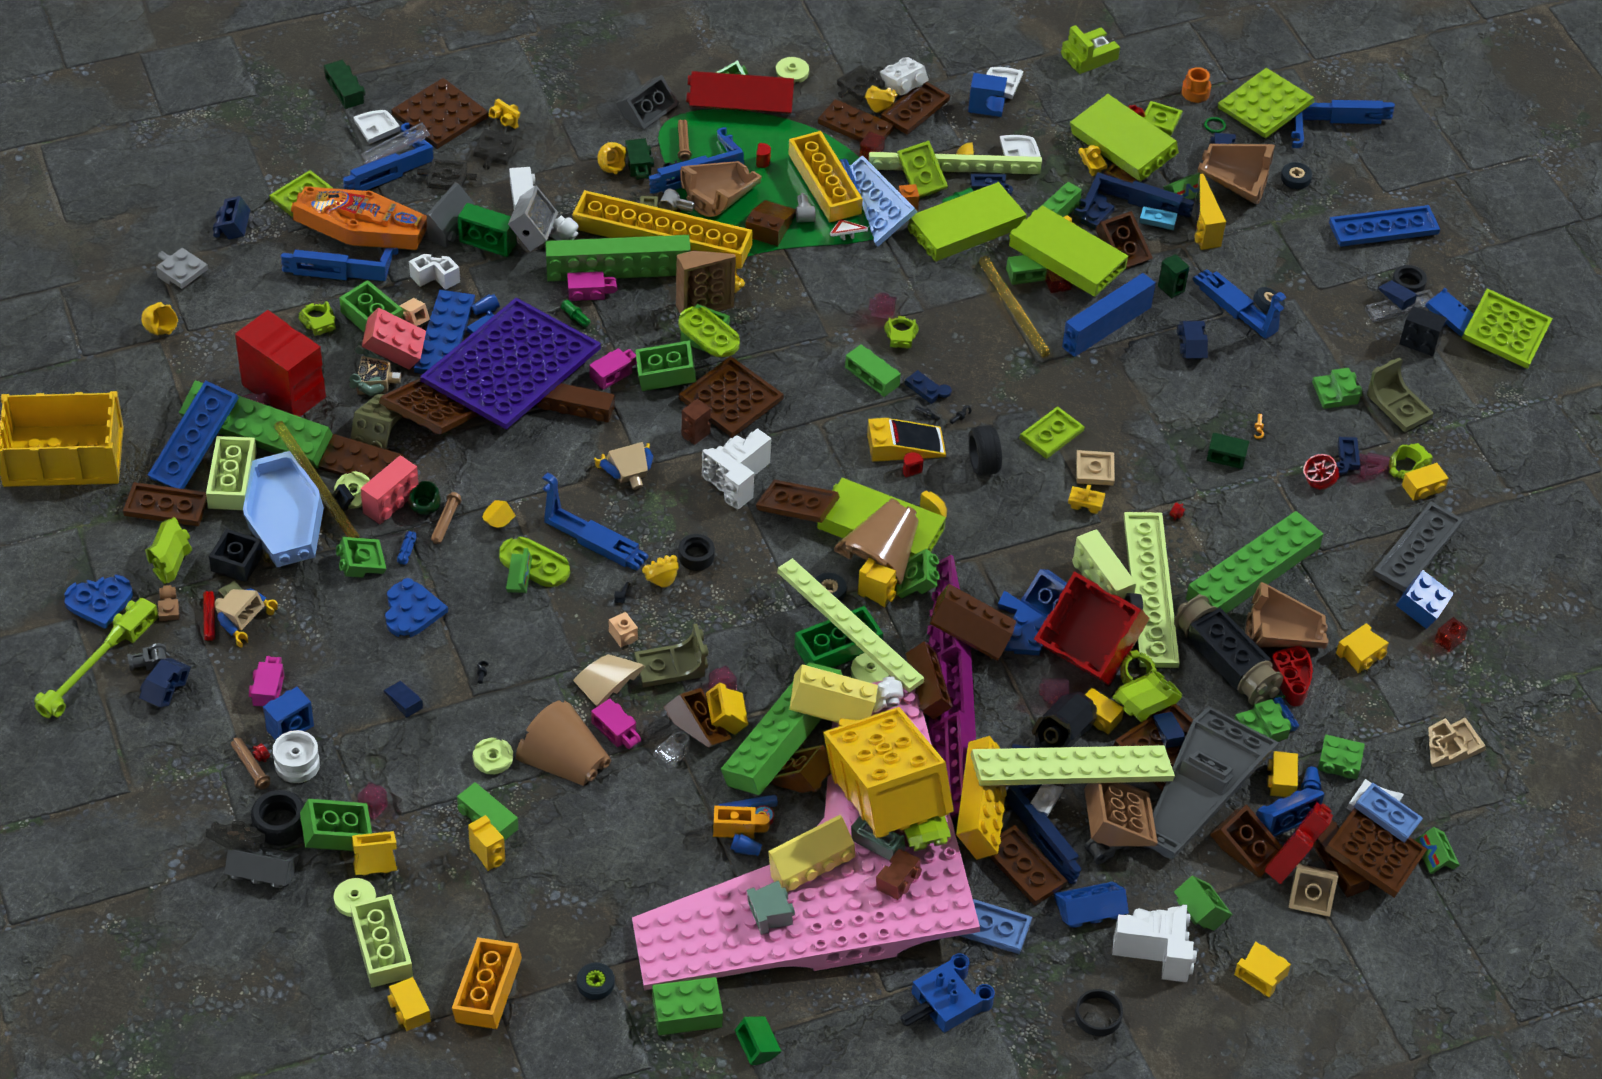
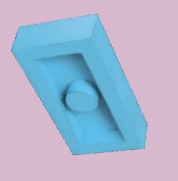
(1158, 218)

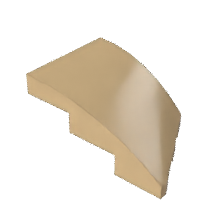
(606, 677)
(1453, 742)

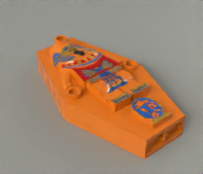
(359, 218)

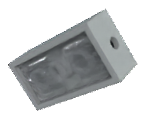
(533, 218)

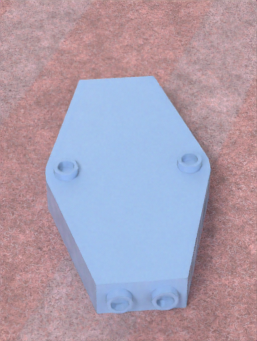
(283, 508)

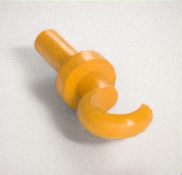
(1258, 426)

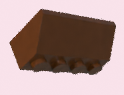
(972, 622)

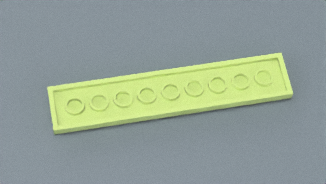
(1151, 573)
(1072, 765)

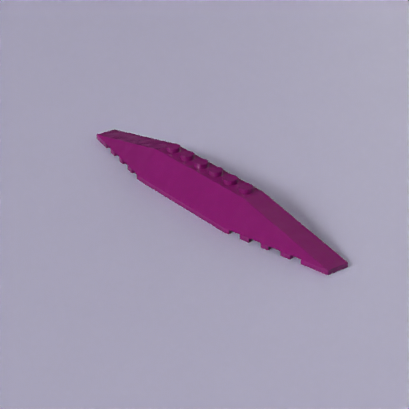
(955, 727)

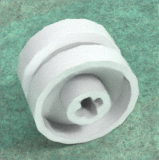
(296, 756)

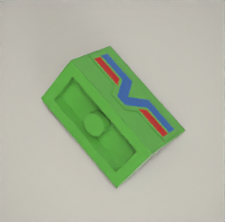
(1186, 186)
(519, 572)
(1439, 850)

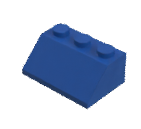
(1044, 592)
(1289, 812)
(1092, 903)

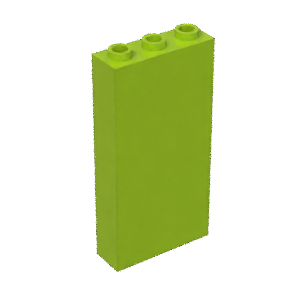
(1124, 137)
(966, 221)
(1068, 250)
(860, 502)

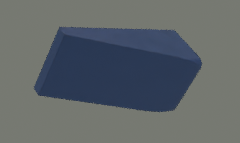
(1398, 294)
(404, 698)
(1169, 730)

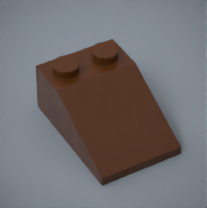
(770, 222)
(1125, 235)
(692, 715)
(804, 770)
(1247, 840)

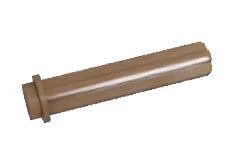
(684, 153)
(453, 501)
(261, 780)

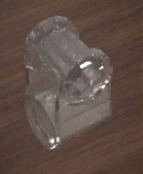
(672, 750)

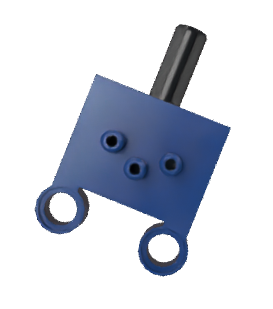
(947, 997)

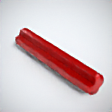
(209, 615)

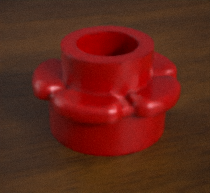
(1177, 511)
(260, 753)

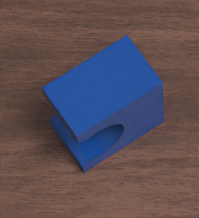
(983, 94)

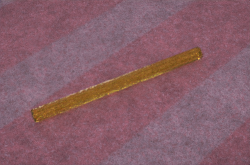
(1014, 306)
(311, 472)

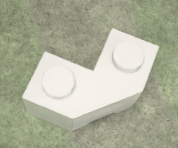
(427, 268)

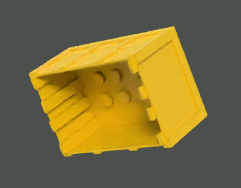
(60, 439)
(889, 771)

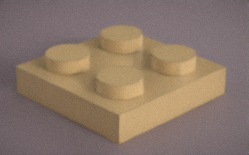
(1095, 467)

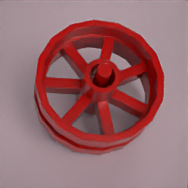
(1319, 462)

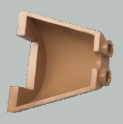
(1239, 167)
(717, 185)
(883, 537)
(1284, 622)
(562, 745)

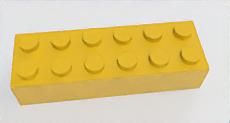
(825, 176)
(980, 808)

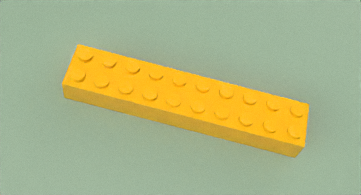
(624, 218)

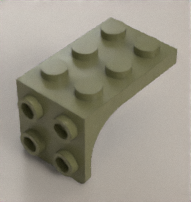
(1395, 398)
(374, 423)
(674, 662)

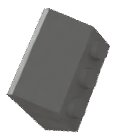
(648, 102)
(443, 217)
(262, 866)

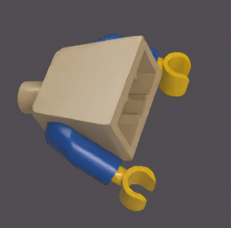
(627, 463)
(239, 609)

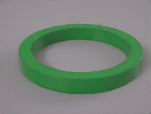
(1217, 119)

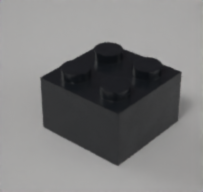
(1423, 331)
(236, 555)

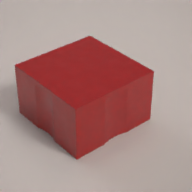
(280, 364)
(1092, 628)

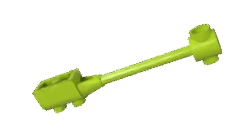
(130, 626)

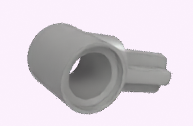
(672, 201)
(804, 211)

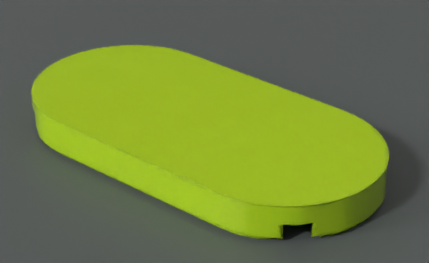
(709, 331)
(546, 566)

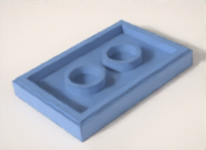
(1388, 812)
(1000, 927)

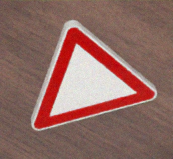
(845, 227)

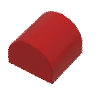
(763, 155)
(912, 464)

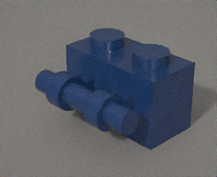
(232, 218)

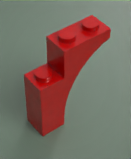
(1300, 842)

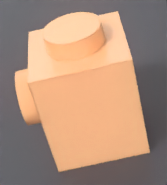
(415, 312)
(623, 629)

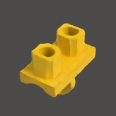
(507, 114)
(1092, 158)
(1086, 498)

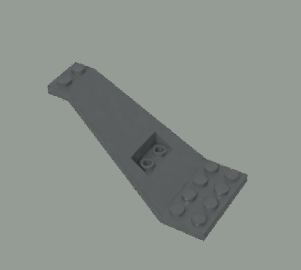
(1207, 771)

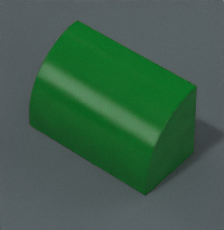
(757, 1040)

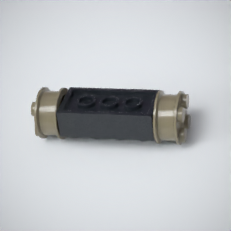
(1228, 649)

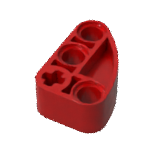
(1297, 673)

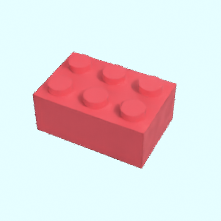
(393, 338)
(389, 489)

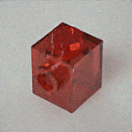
(871, 143)
(1056, 283)
(1451, 634)

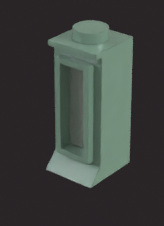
(884, 846)

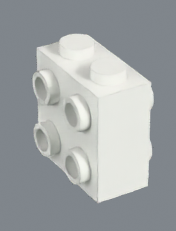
(904, 75)

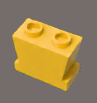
(877, 582)
(1362, 648)
(727, 708)
(486, 843)
(374, 853)
(1262, 969)

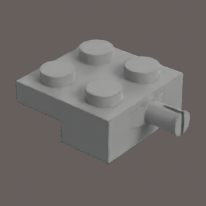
(180, 268)

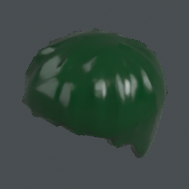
(424, 498)

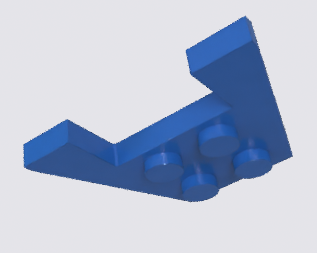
(1026, 627)

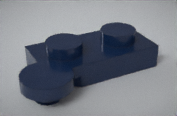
(982, 180)
(1098, 212)
(927, 388)
(1348, 455)

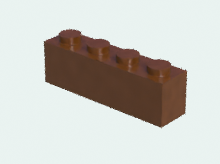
(579, 402)
(933, 692)
(1348, 880)

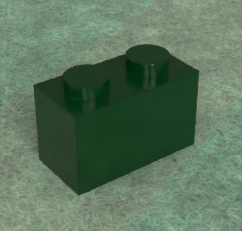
(1173, 276)
(1227, 450)

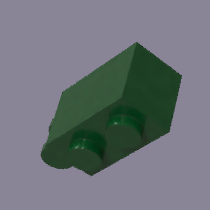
(639, 158)

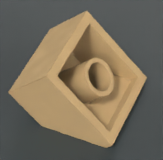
(1313, 890)

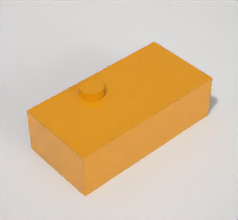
(486, 983)

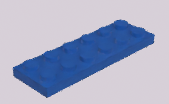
(1384, 225)
(445, 327)
(193, 436)

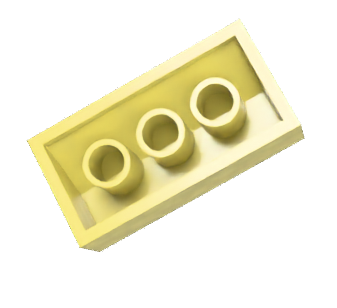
(831, 695)
(811, 854)

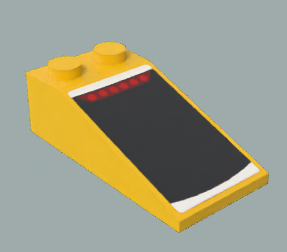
(1209, 218)
(894, 438)

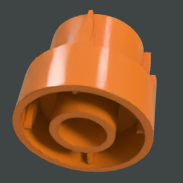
(1196, 85)

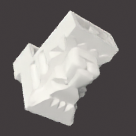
(735, 465)
(1157, 937)

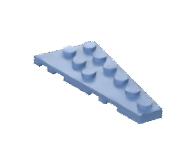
(881, 202)

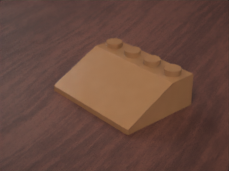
(705, 280)
(1120, 815)

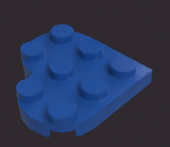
(99, 599)
(412, 608)

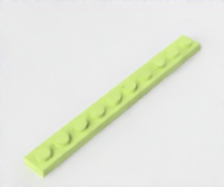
(966, 163)
(850, 625)

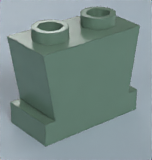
(770, 907)

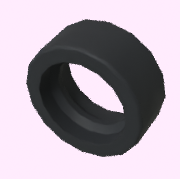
(1412, 272)
(699, 563)

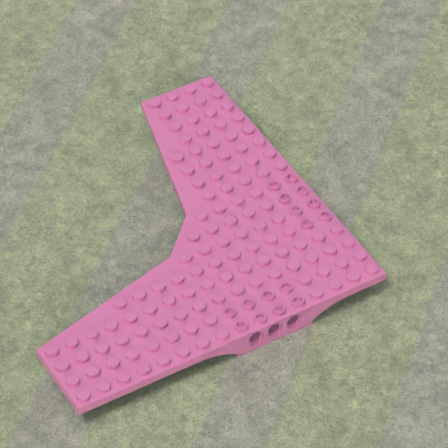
(836, 916)

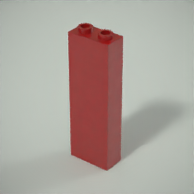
(740, 92)

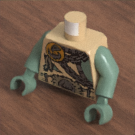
(373, 374)

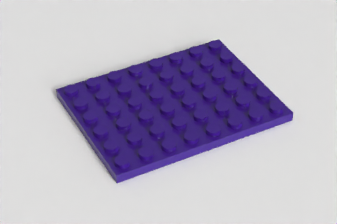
(510, 363)

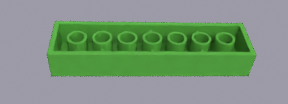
(616, 256)
(258, 420)
(1258, 562)
(770, 744)

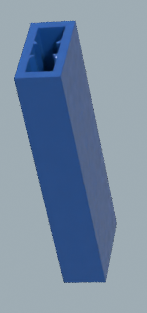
(1108, 314)

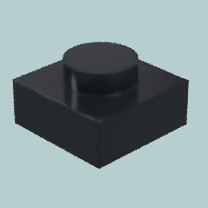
(343, 496)

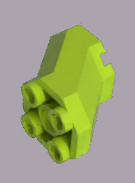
(168, 550)
(1147, 695)
(933, 831)

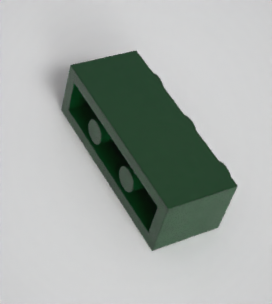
(344, 84)

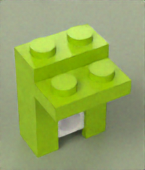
(1088, 49)

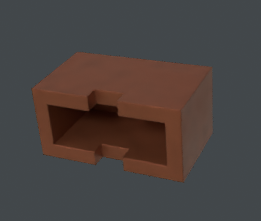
(695, 421)
(899, 875)

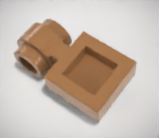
(168, 606)

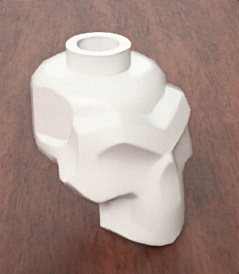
(564, 229)
(888, 694)

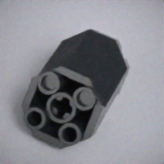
(1065, 721)

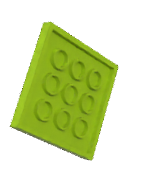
(1266, 102)
(1507, 328)

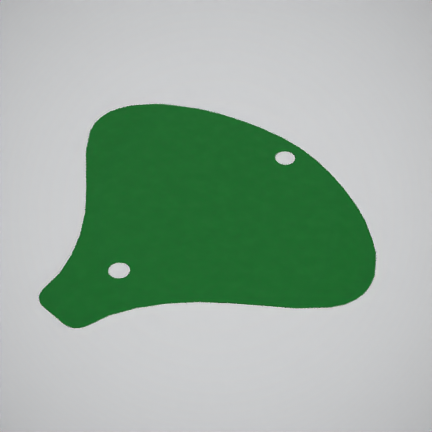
(779, 180)

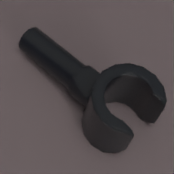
(621, 596)

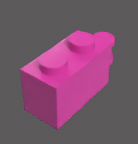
(589, 286)
(612, 367)
(267, 681)
(615, 724)

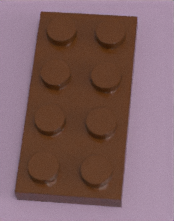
(915, 107)
(853, 121)
(349, 455)
(797, 501)
(164, 503)
(1027, 866)

